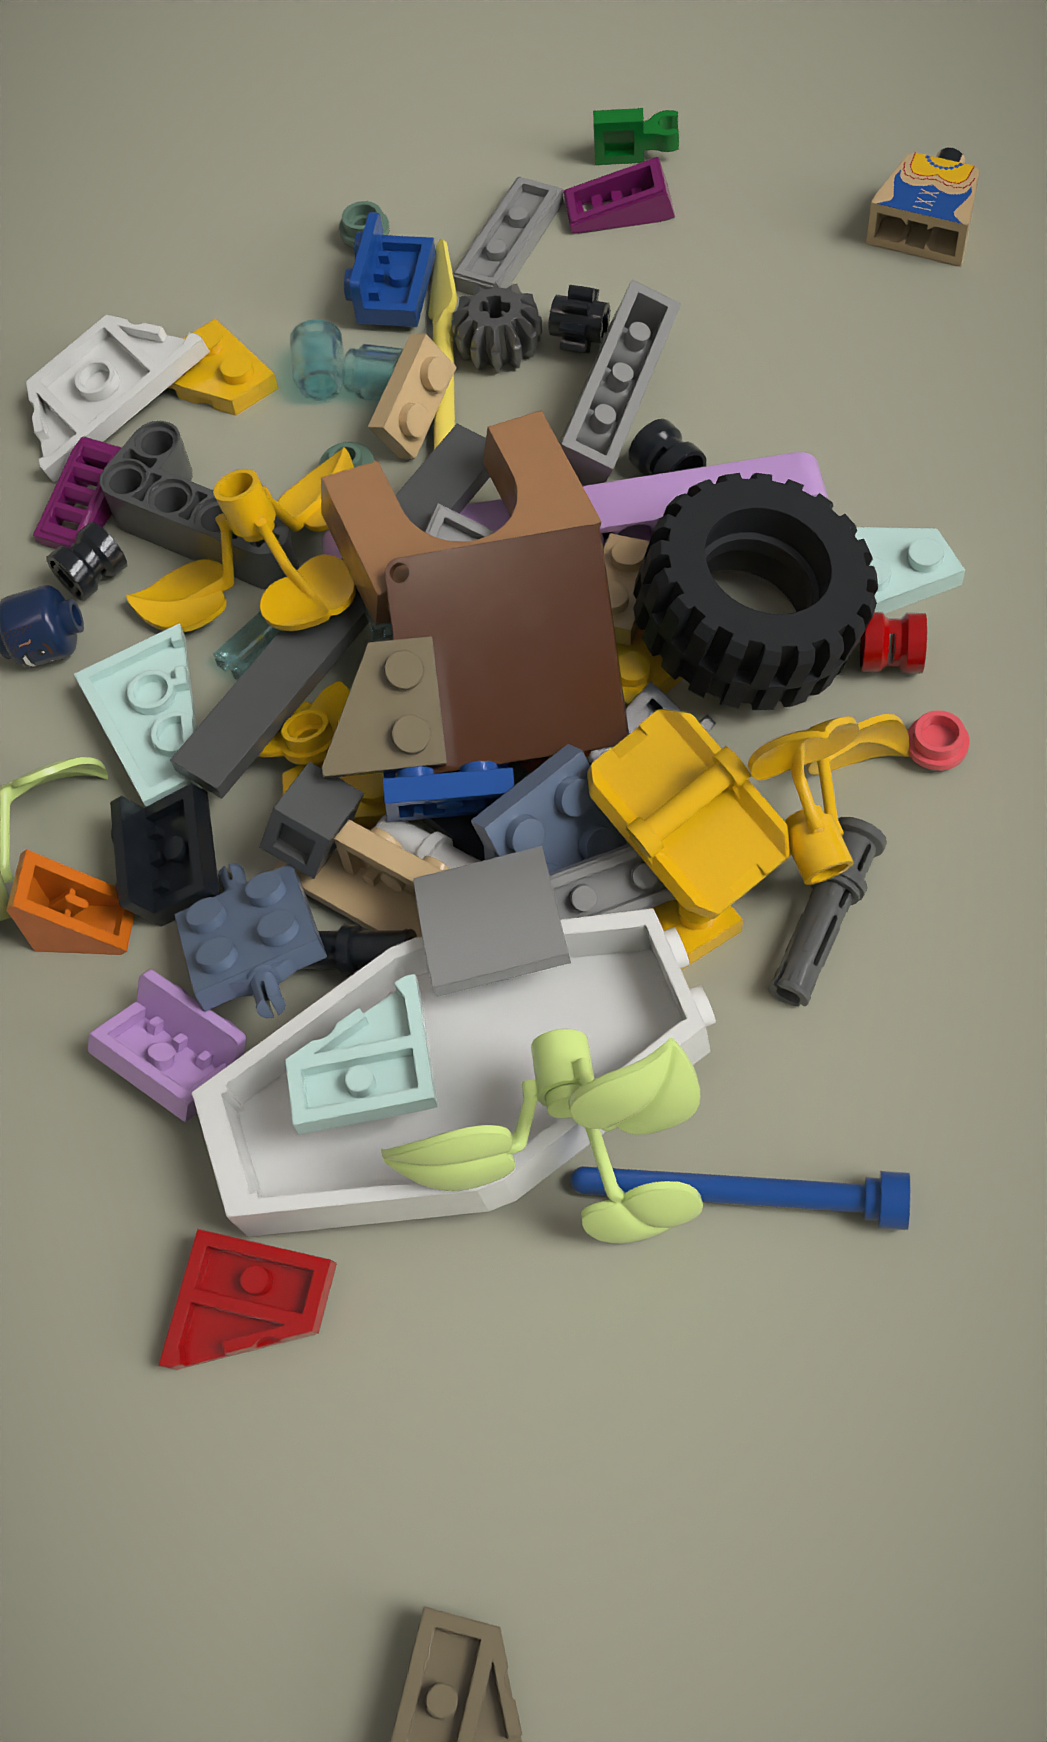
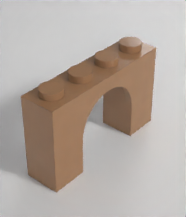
(522, 463)

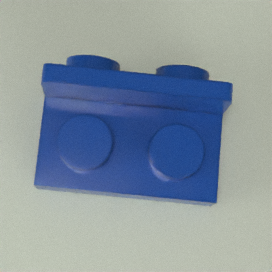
(421, 794)

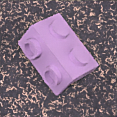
(167, 1044)

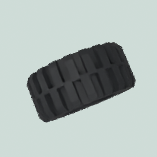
(774, 535)

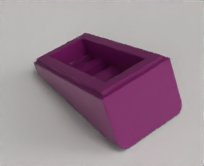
(637, 197)
(81, 469)

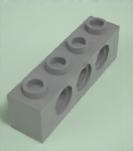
(617, 382)

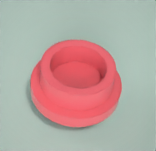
(938, 741)

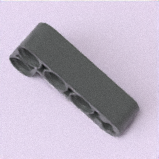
(157, 501)

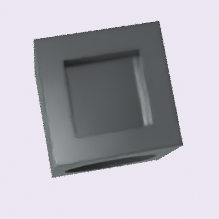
(309, 819)

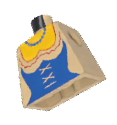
(926, 207)

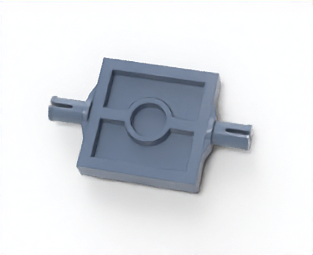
(549, 811)
(249, 938)

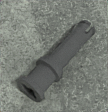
(824, 915)

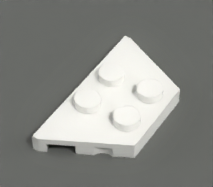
(104, 383)

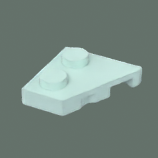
(910, 565)
(365, 1067)

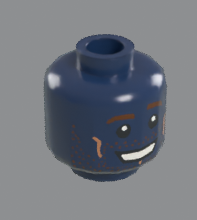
(39, 626)

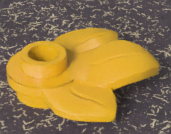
(310, 729)

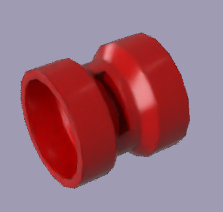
(907, 643)

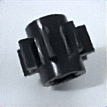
(579, 318)

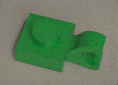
(624, 135)

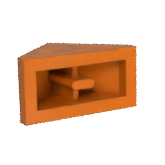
(67, 909)

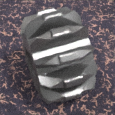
(497, 326)

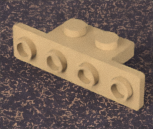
(370, 879)

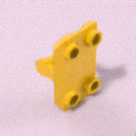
(689, 811)

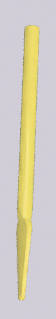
(441, 309)

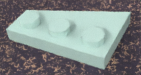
(145, 709)

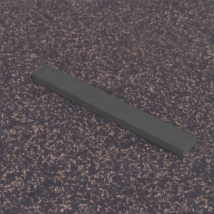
(301, 658)

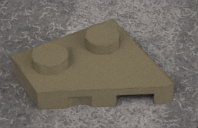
(390, 713)
(456, 1684)

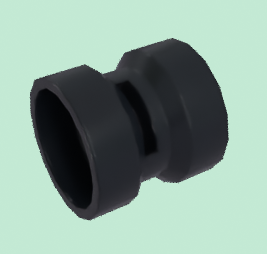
(660, 450)
(84, 563)

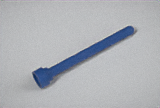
(880, 1198)

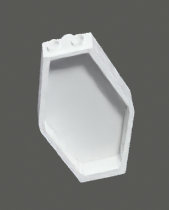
(617, 991)

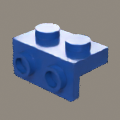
(388, 276)

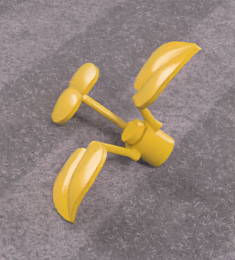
(293, 603)
(827, 746)

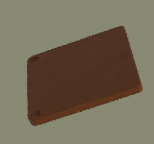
(517, 644)

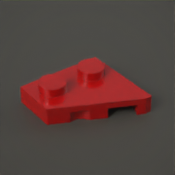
(244, 1299)

